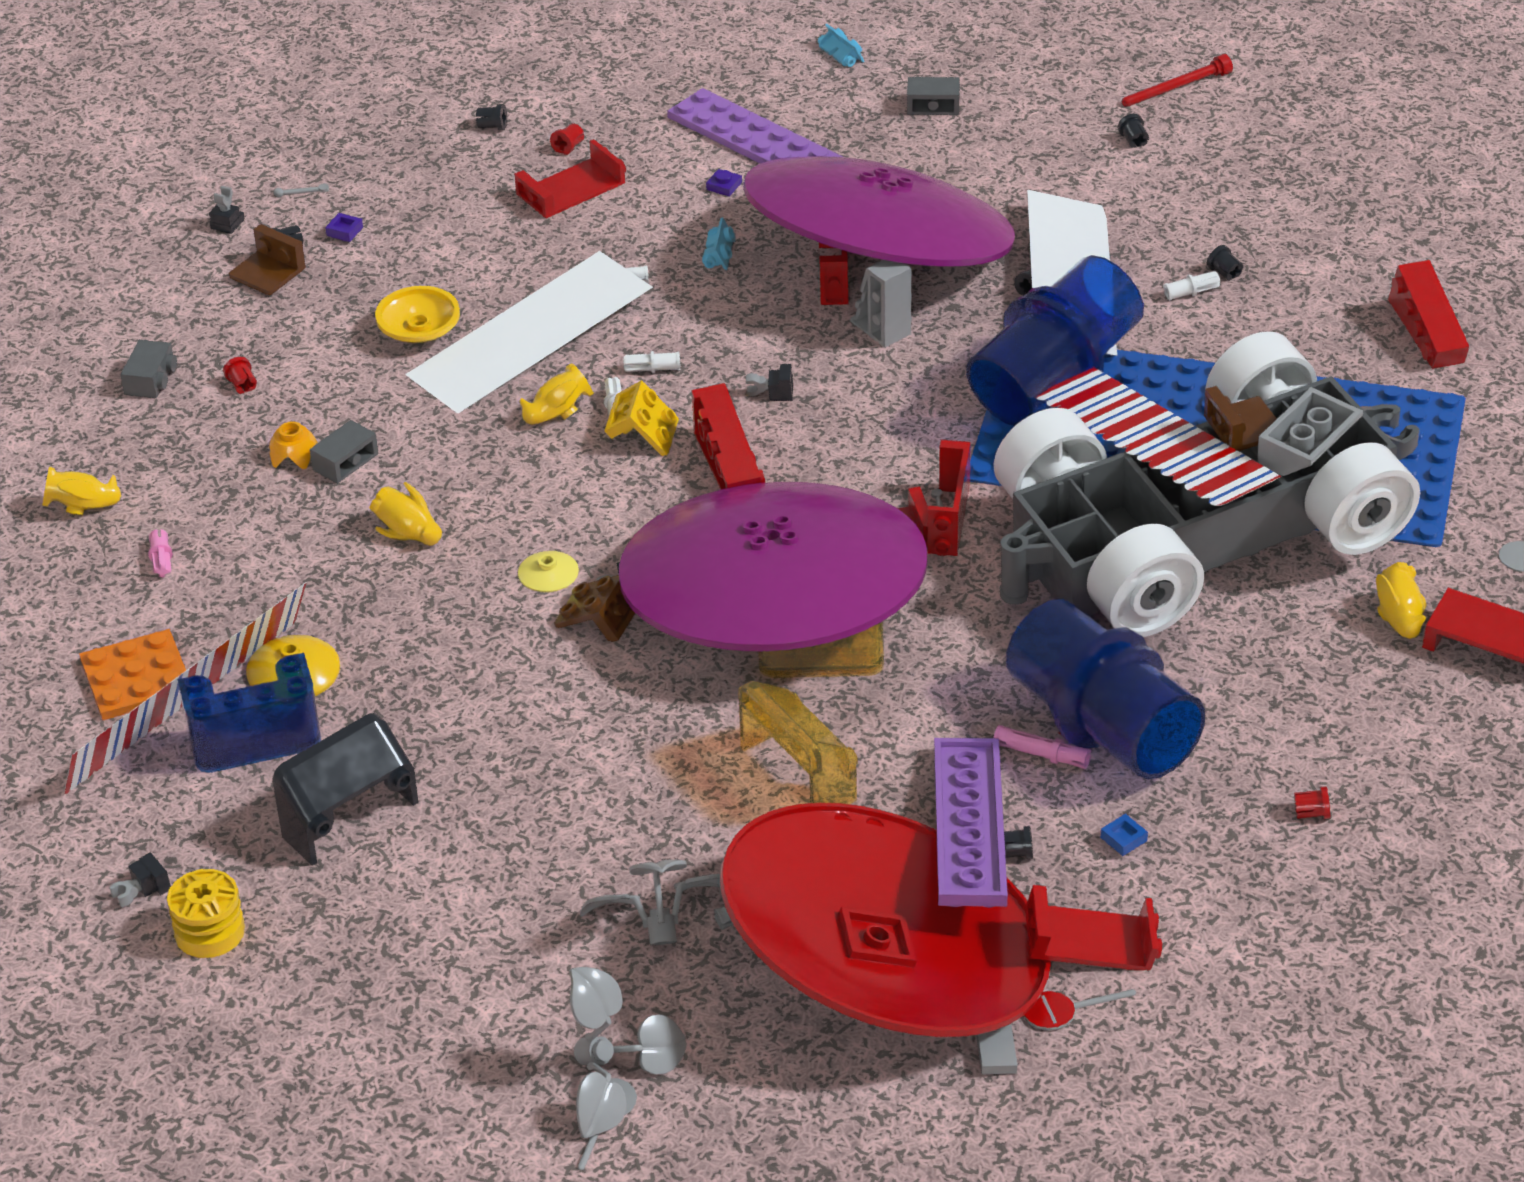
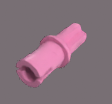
(160, 552)

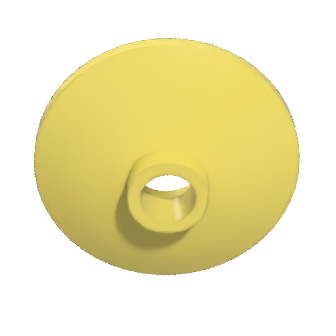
(548, 571)

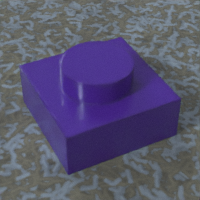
(724, 182)
(344, 227)

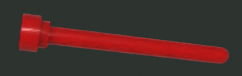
(1220, 65)

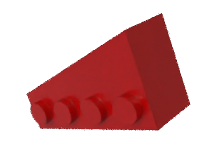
(1428, 314)
(723, 438)

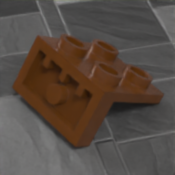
(274, 262)
(1238, 422)
(598, 602)

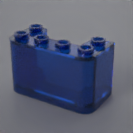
(251, 721)

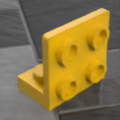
(643, 410)

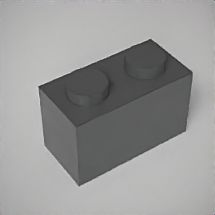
(933, 95)
(148, 369)
(344, 451)

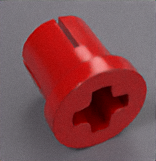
(566, 138)
(239, 373)
(1312, 804)

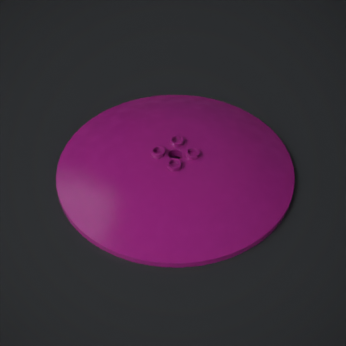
(879, 211)
(773, 566)

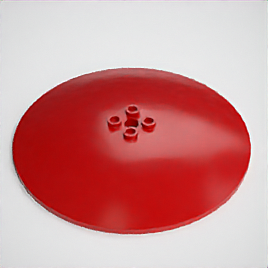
(829, 877)

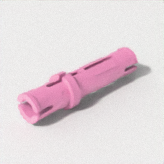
(1051, 749)

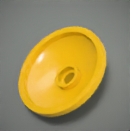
(417, 314)
(320, 658)

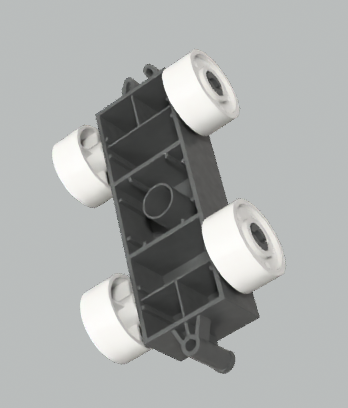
(1139, 543)

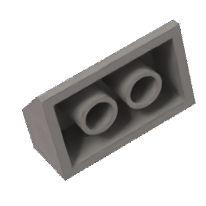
(1305, 432)

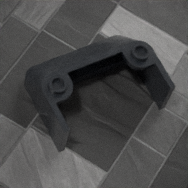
(334, 773)

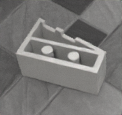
(885, 302)

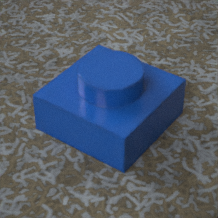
(1124, 834)

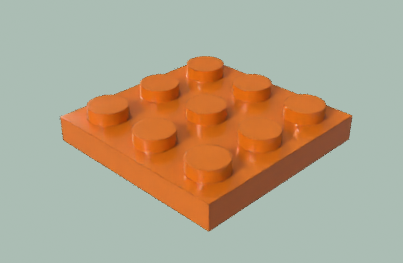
(131, 671)

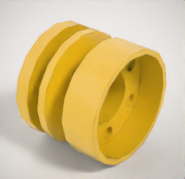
(206, 913)

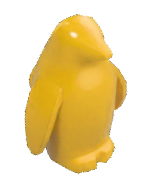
(556, 397)
(79, 491)
(405, 516)
(1401, 599)

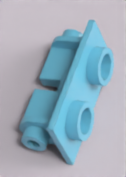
(843, 50)
(719, 245)

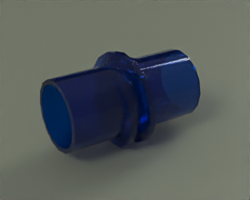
(1054, 337)
(1105, 688)

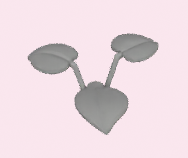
(660, 923)
(661, 1048)

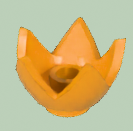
(291, 441)

